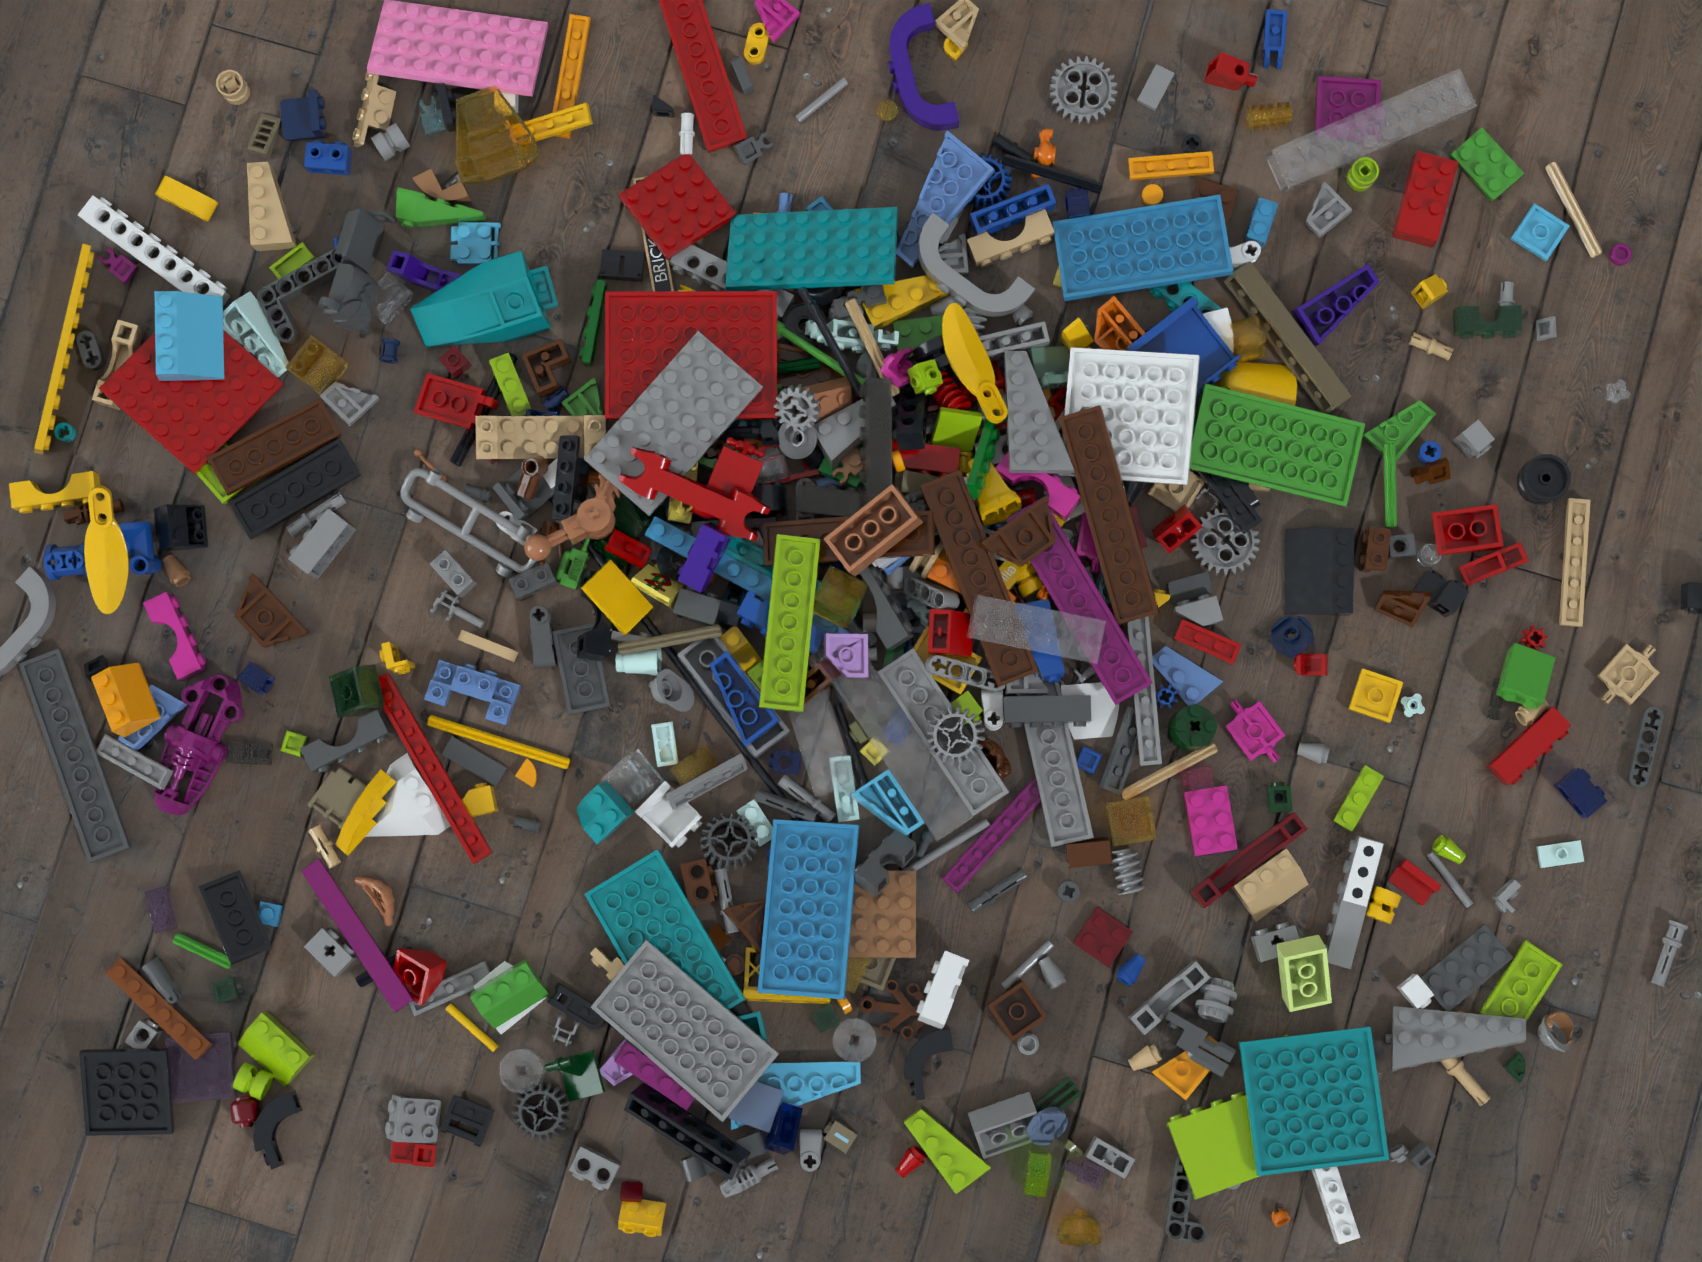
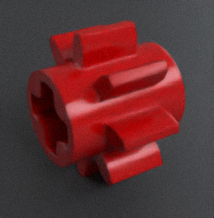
(1535, 633)

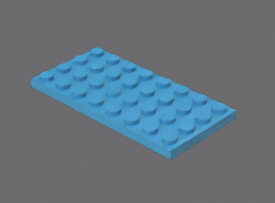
(1142, 248)
(808, 909)

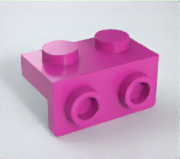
(896, 367)

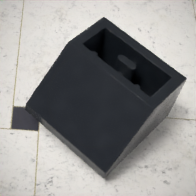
(180, 527)

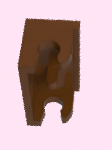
(1089, 852)

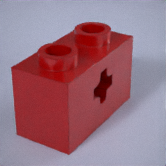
(1176, 528)

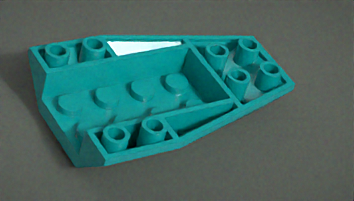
(483, 306)

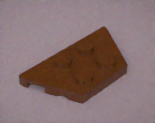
(1024, 535)
(266, 616)
(749, 921)

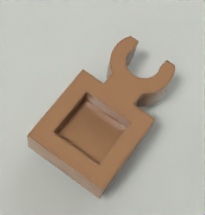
(851, 466)

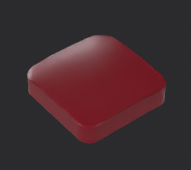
(631, 1191)

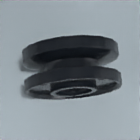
(794, 317)

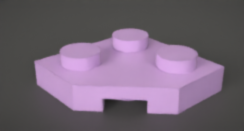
(847, 653)

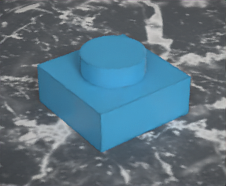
(270, 913)

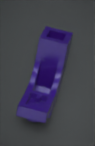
(419, 273)

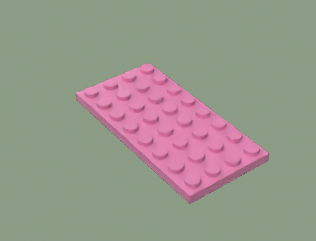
(457, 47)

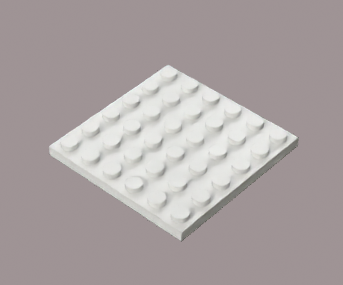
(1145, 406)

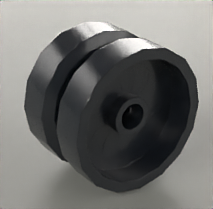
(932, 350)
(1555, 483)

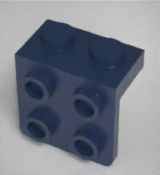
(303, 117)

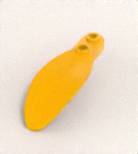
(971, 361)
(105, 553)

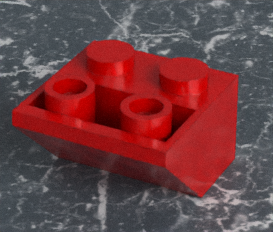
(949, 633)

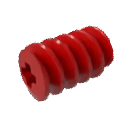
(949, 396)

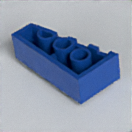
(755, 613)

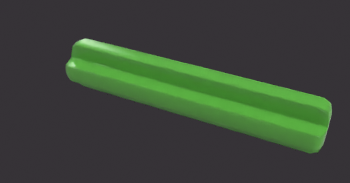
(202, 950)

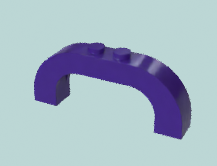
(930, 116)

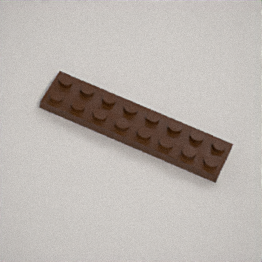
(917, 543)

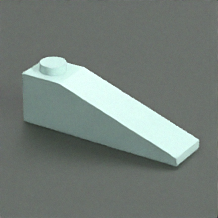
(250, 327)

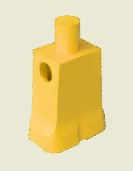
(996, 500)

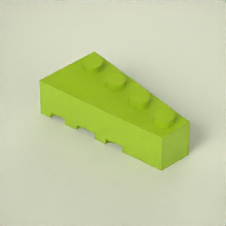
(950, 1155)

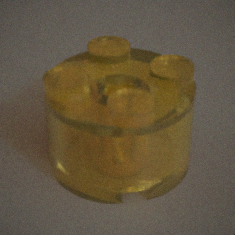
(1248, 339)

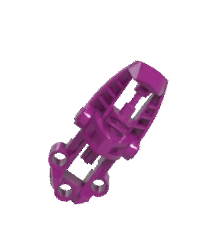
(195, 750)

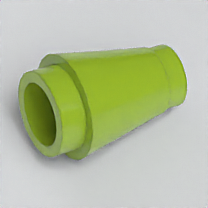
(1448, 849)

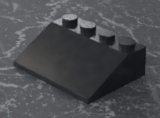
(1319, 571)

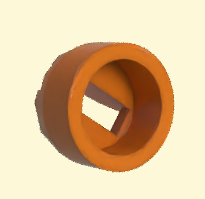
(1280, 1218)

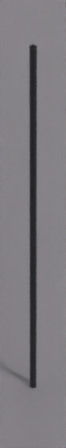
(673, 657)

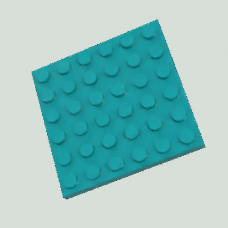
(1313, 1101)

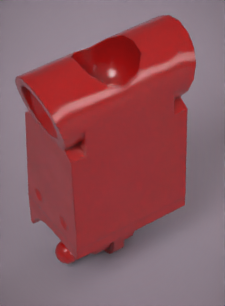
(734, 470)

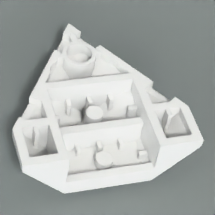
(409, 805)

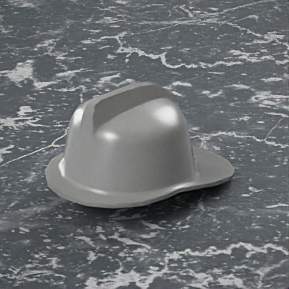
(672, 690)

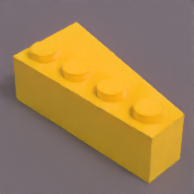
(903, 300)

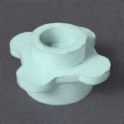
(1407, 701)

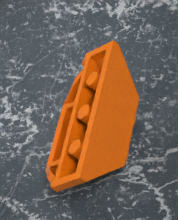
(1115, 327)

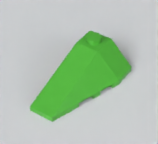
(420, 211)

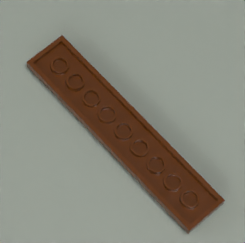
(1109, 515)
(973, 566)

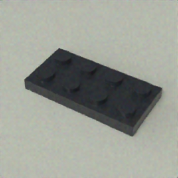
(235, 917)

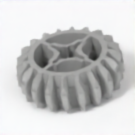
(939, 728)

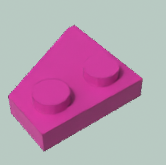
(776, 16)

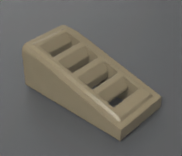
(255, 138)

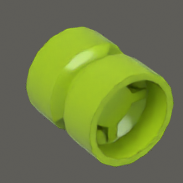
(1362, 179)
(253, 1081)

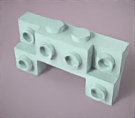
(849, 338)

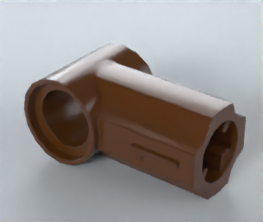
(530, 478)

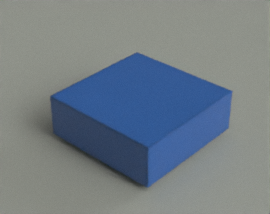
(1088, 760)

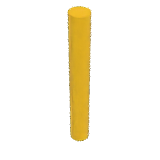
(468, 1024)

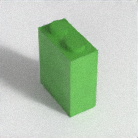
(1525, 676)

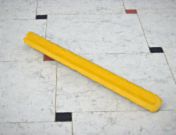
(499, 742)

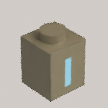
(839, 1135)

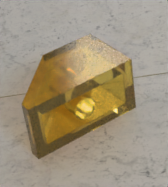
(694, 765)

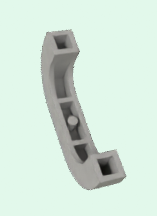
(959, 287)
(37, 623)

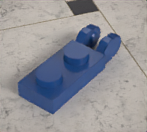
(1274, 36)

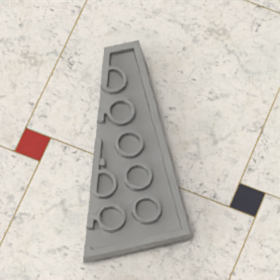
(1031, 429)
(1438, 1035)

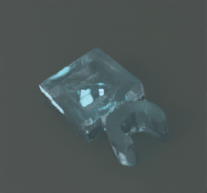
(432, 119)

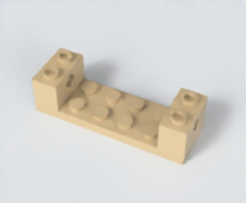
(534, 435)

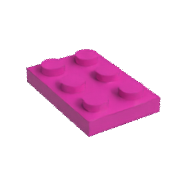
(1210, 820)

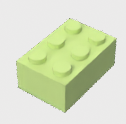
(1304, 973)

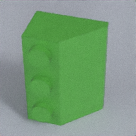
(509, 993)

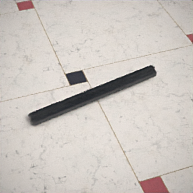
(469, 435)

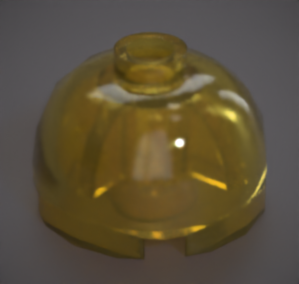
(1079, 1229)

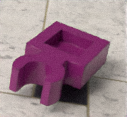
(120, 266)

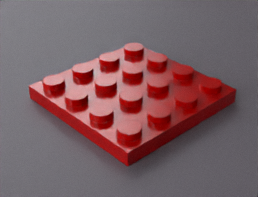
(677, 205)

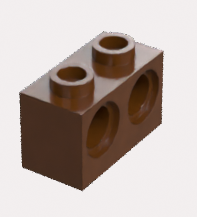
(692, 883)

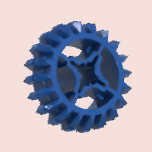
(1001, 174)

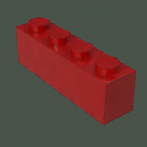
(931, 460)
(1529, 746)

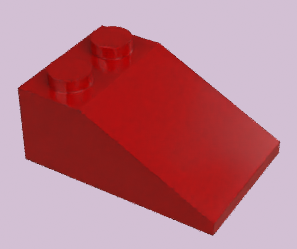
(1467, 530)

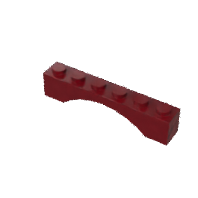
(1248, 859)

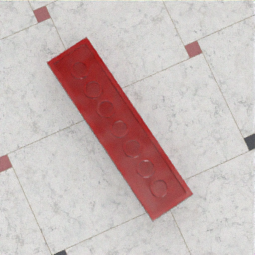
(703, 73)

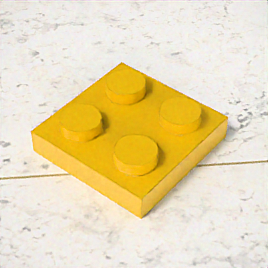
(1375, 695)

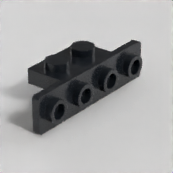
(570, 478)

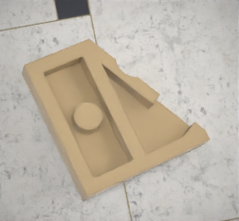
(958, 22)

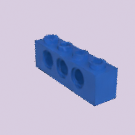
(1012, 210)

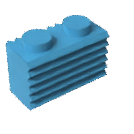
(1261, 221)

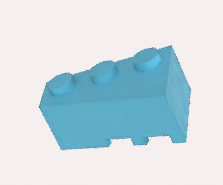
(889, 803)

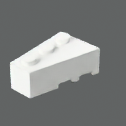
(942, 989)

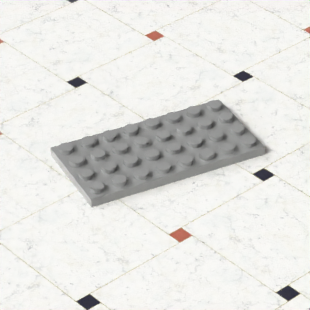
(676, 416)
(685, 1030)

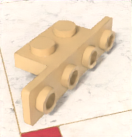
(375, 109)

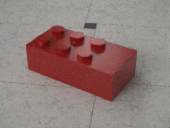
(1425, 199)

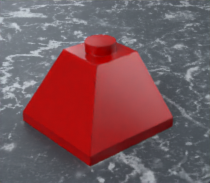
(419, 972)

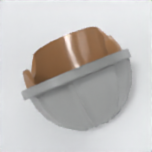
(1556, 1031)

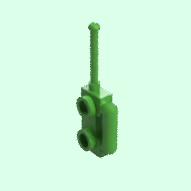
(579, 560)

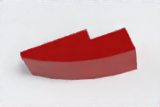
(1494, 563)

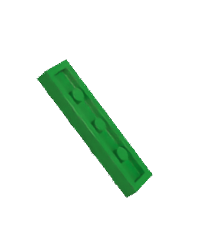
(592, 330)
(981, 463)

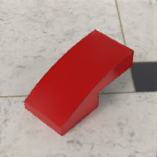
(413, 1153)

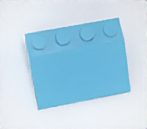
(189, 336)

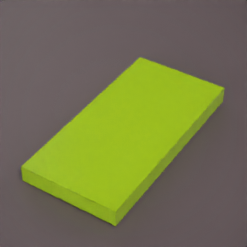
(1522, 983)

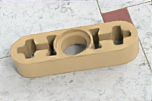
(488, 646)

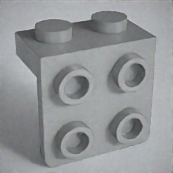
(413, 1119)

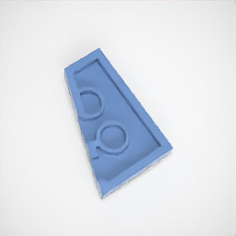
(1184, 676)
(168, 708)

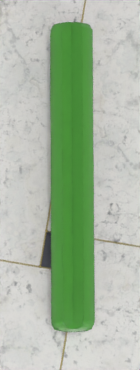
(1390, 485)

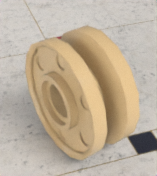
(925, 562)

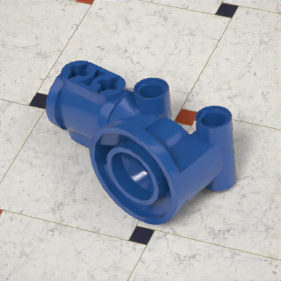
(139, 547)

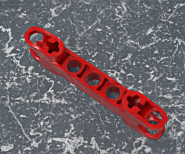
(660, 478)

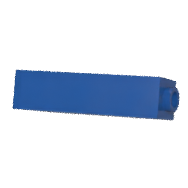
(1049, 666)

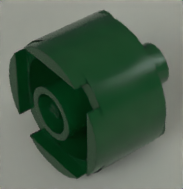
(1203, 730)

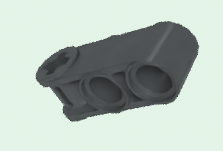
(542, 638)

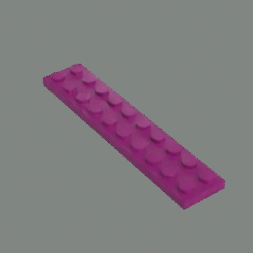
(1076, 594)

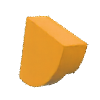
(527, 773)

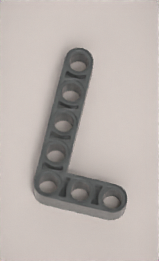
(298, 288)

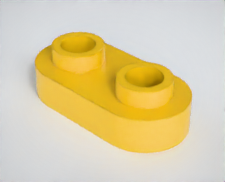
(756, 42)

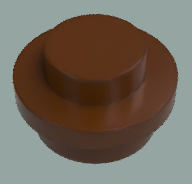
(735, 964)

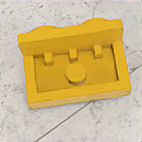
(391, 656)
(642, 1217)

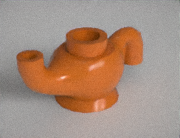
(1046, 151)

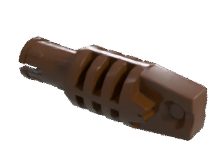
(81, 513)

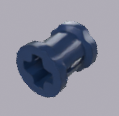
(389, 351)

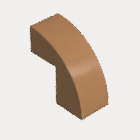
(431, 188)

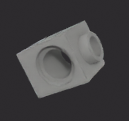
(135, 1039)

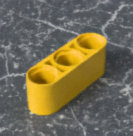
(186, 198)

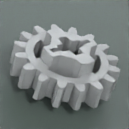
(797, 407)

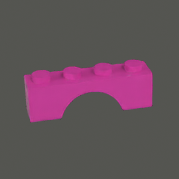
(1061, 499)
(186, 659)

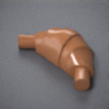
(380, 895)

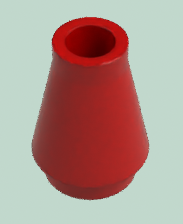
(911, 1160)

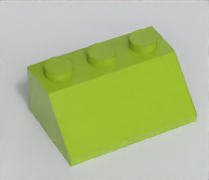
(275, 1048)

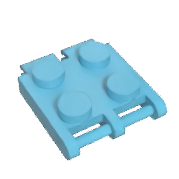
(474, 242)

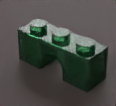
(1469, 323)

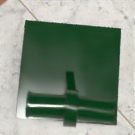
(579, 1074)

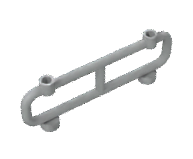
(417, 512)

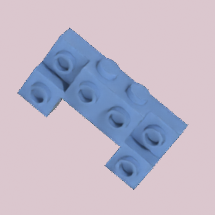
(469, 682)

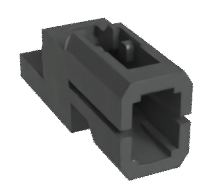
(1193, 1038)

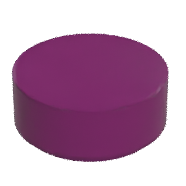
(1620, 254)

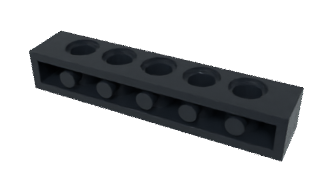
(687, 1131)

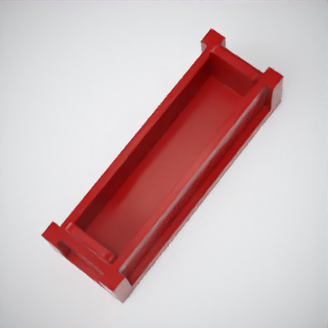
(1207, 641)

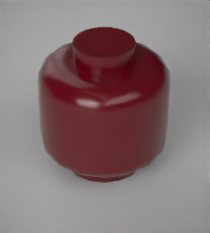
(244, 1111)

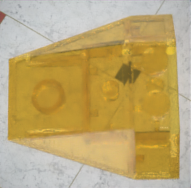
(491, 138)

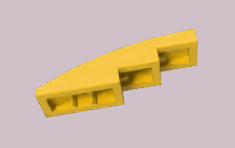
(361, 816)

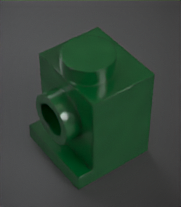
(1285, 804)

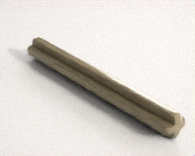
(670, 639)

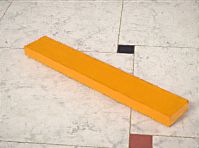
(571, 64)

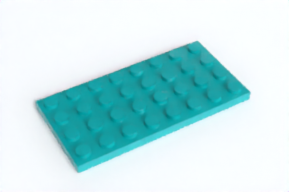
(812, 249)
(651, 906)

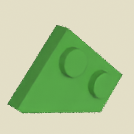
(584, 400)

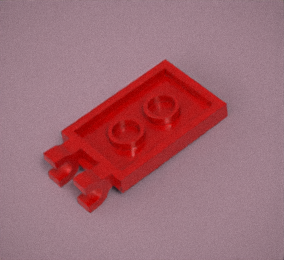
(452, 401)

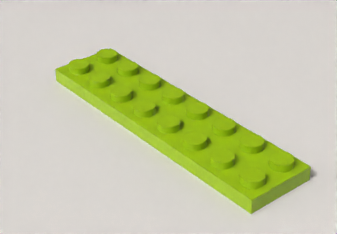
(789, 623)

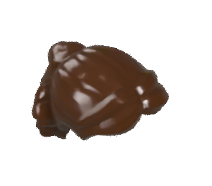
(996, 757)

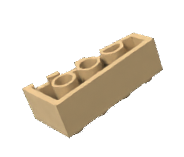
(267, 211)

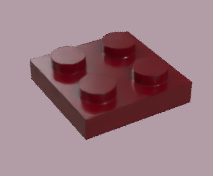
(1102, 937)

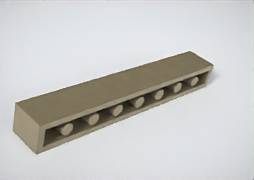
(1288, 338)

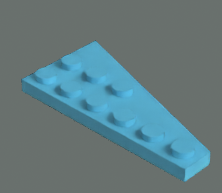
(809, 1080)

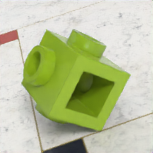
(925, 377)

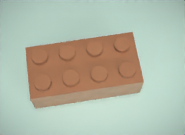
(873, 530)

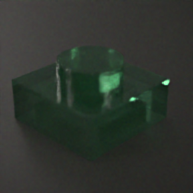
(225, 990)
(826, 1018)

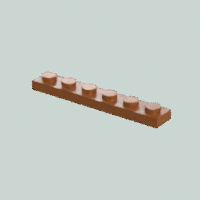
(158, 1008)

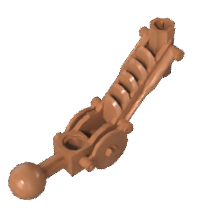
(592, 520)

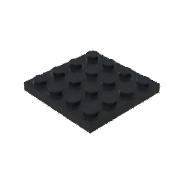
(126, 1091)

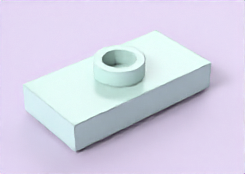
(665, 744)
(1560, 854)

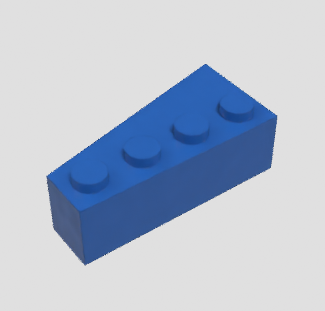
(742, 700)

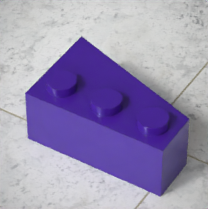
(704, 557)

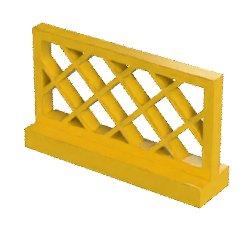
(751, 992)

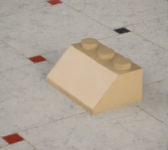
(1270, 884)

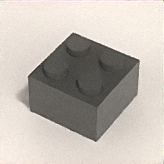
(697, 607)

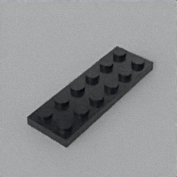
(295, 489)

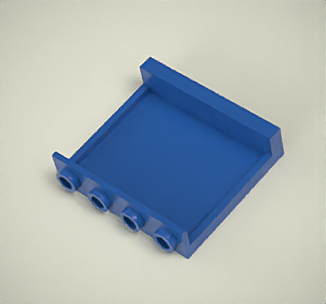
(1191, 334)

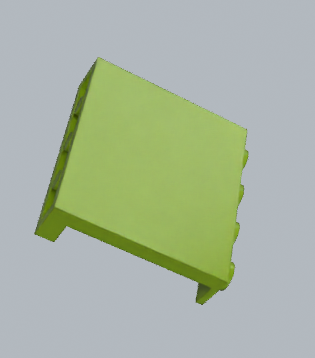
(1215, 1145)

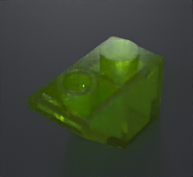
(1037, 1173)

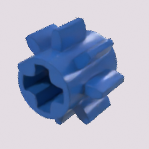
(1168, 690)

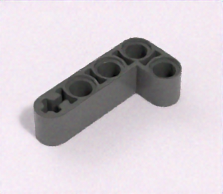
(695, 1168)
(1181, 1217)

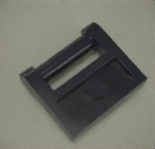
(468, 1113)

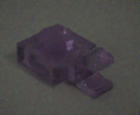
(1088, 1173)

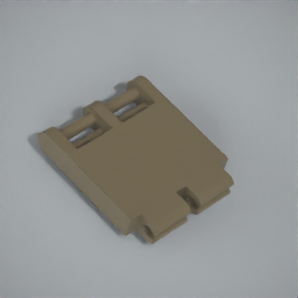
(337, 795)

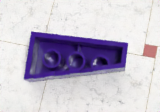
(1330, 307)

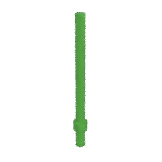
(781, 330)

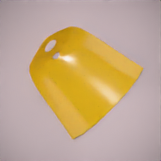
(1261, 380)

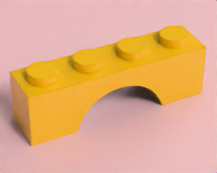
(28, 496)

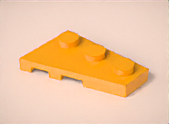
(1182, 1073)

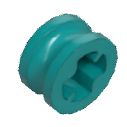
(67, 438)

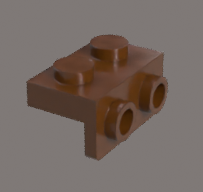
(1375, 549)

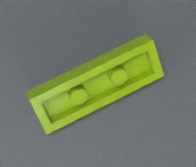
(510, 385)
(1358, 798)

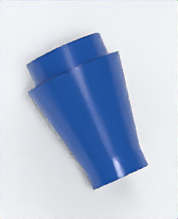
(1130, 970)

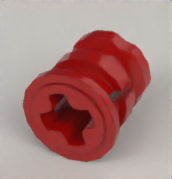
(1026, 496)

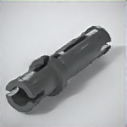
(796, 809)
(996, 891)

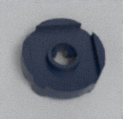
(1295, 645)

